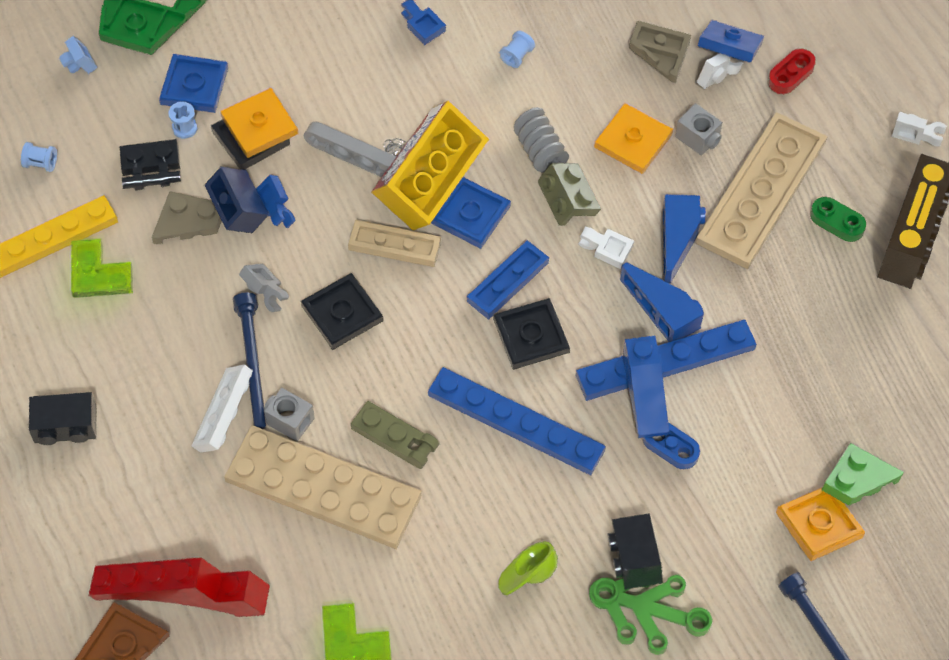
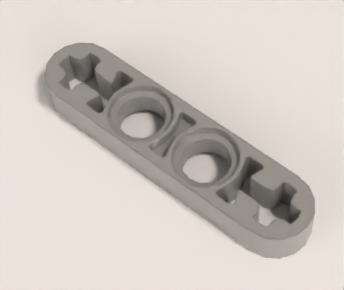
(348, 148)

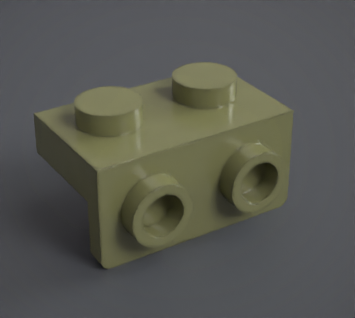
(568, 192)

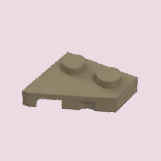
(660, 48)
(186, 218)

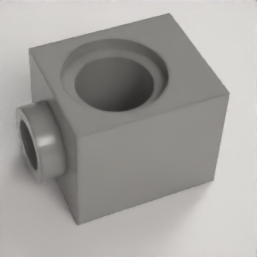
(693, 122)
(292, 425)

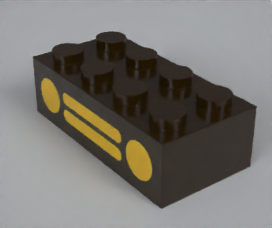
(917, 223)

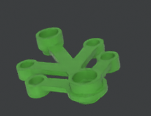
(645, 607)

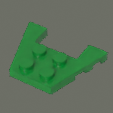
(142, 23)

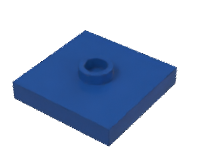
(730, 41)
(194, 81)
(471, 212)

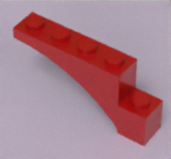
(182, 582)

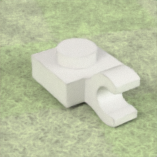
(717, 69)
(914, 129)
(610, 247)

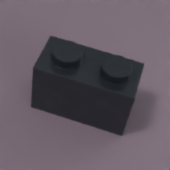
(62, 418)
(636, 551)

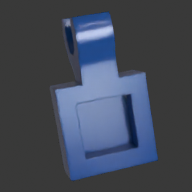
(424, 23)
(273, 198)

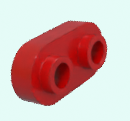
(790, 73)

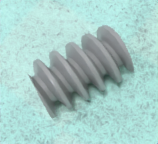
(539, 139)

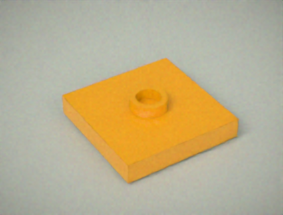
(259, 122)
(633, 138)
(820, 523)

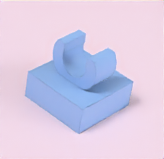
(77, 57)

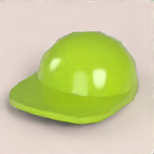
(531, 566)

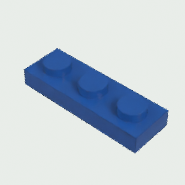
(507, 279)

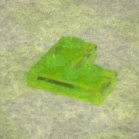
(93, 277)
(342, 638)

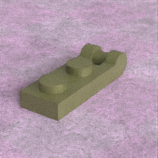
(394, 434)

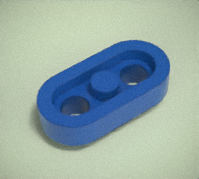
(673, 445)

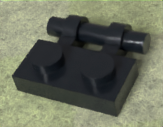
(150, 158)

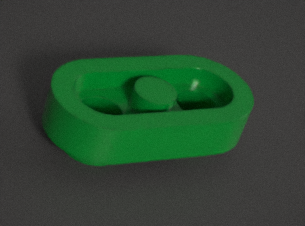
(837, 219)

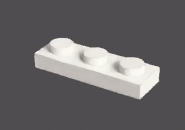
(222, 409)

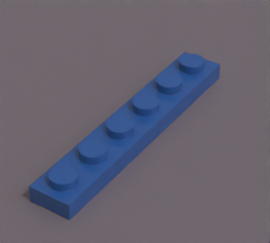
(674, 357)
(517, 421)

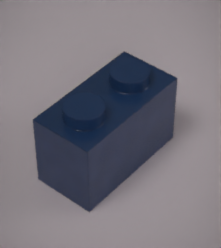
(236, 200)

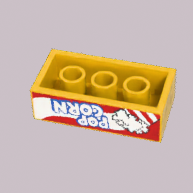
(430, 165)

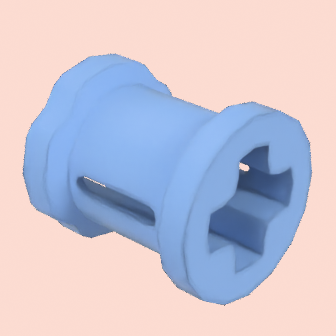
(516, 50)
(183, 120)
(38, 157)

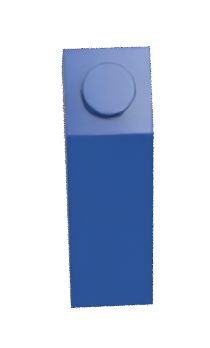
(680, 229)
(665, 304)
(646, 386)

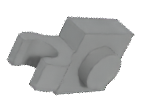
(263, 282)

